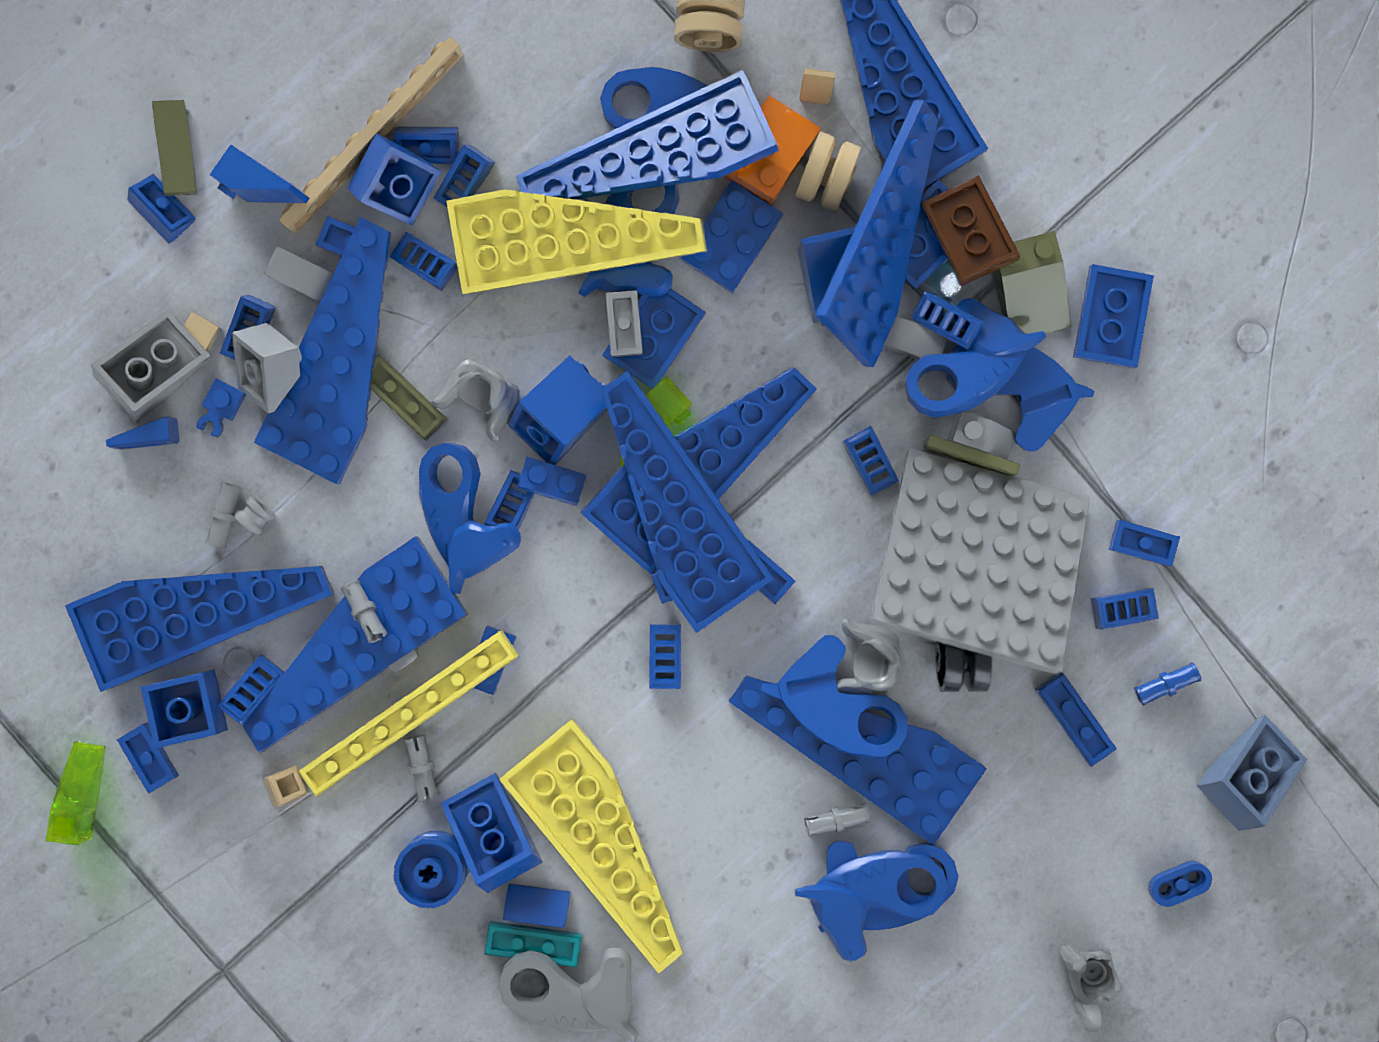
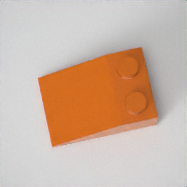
(793, 136)

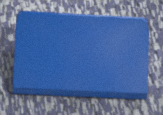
(432, 144)
(162, 212)
(536, 905)

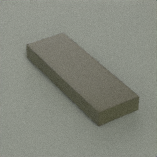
(174, 147)
(405, 399)
(970, 455)

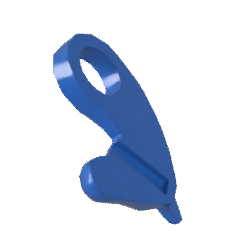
(661, 85)
(644, 277)
(976, 372)
(1045, 397)
(449, 518)
(832, 716)
(864, 882)
(881, 919)

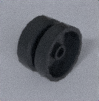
(960, 665)

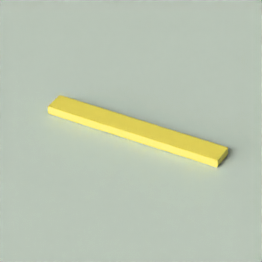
(409, 713)

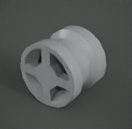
(254, 516)

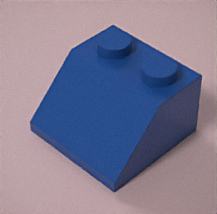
(393, 180)

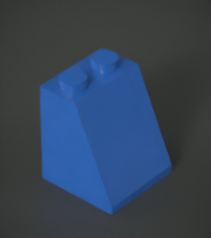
(818, 261)
(559, 410)

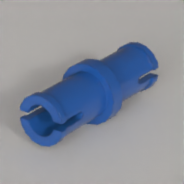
(1167, 683)

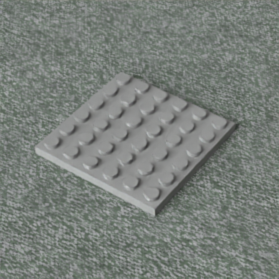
(981, 561)

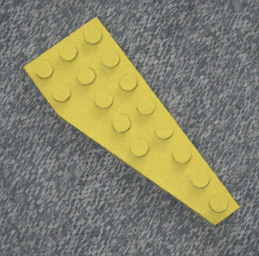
(532, 238)
(584, 815)

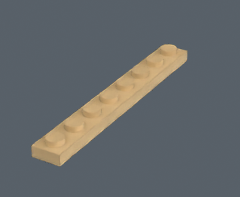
(382, 122)

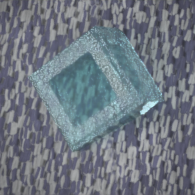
(945, 282)

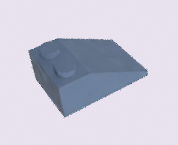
(1253, 775)

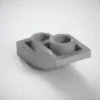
(298, 273)
(913, 339)

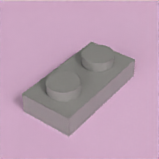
(624, 324)

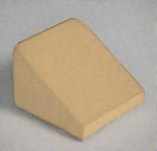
(817, 86)
(285, 786)

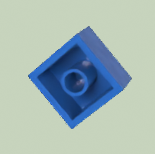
(184, 709)

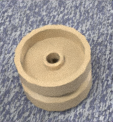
(709, 24)
(828, 171)

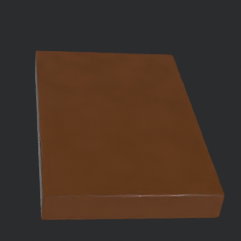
(970, 231)

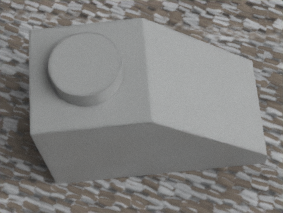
(981, 434)

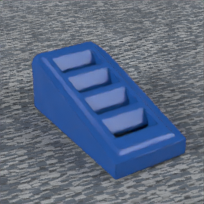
(454, 173)
(444, 273)
(931, 308)
(241, 313)
(155, 433)
(880, 455)
(521, 510)
(1101, 614)
(665, 683)
(234, 710)

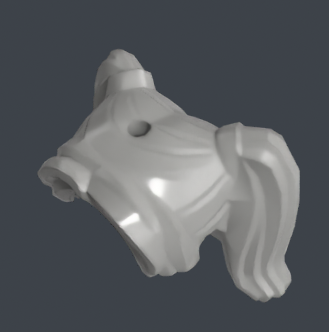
(482, 390)
(875, 660)
(1090, 985)

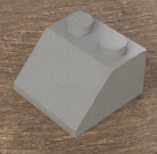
(265, 364)

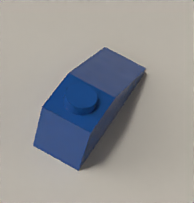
(253, 181)

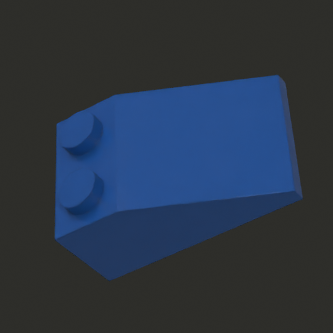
(490, 833)

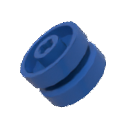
(420, 884)

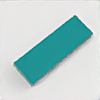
(510, 939)

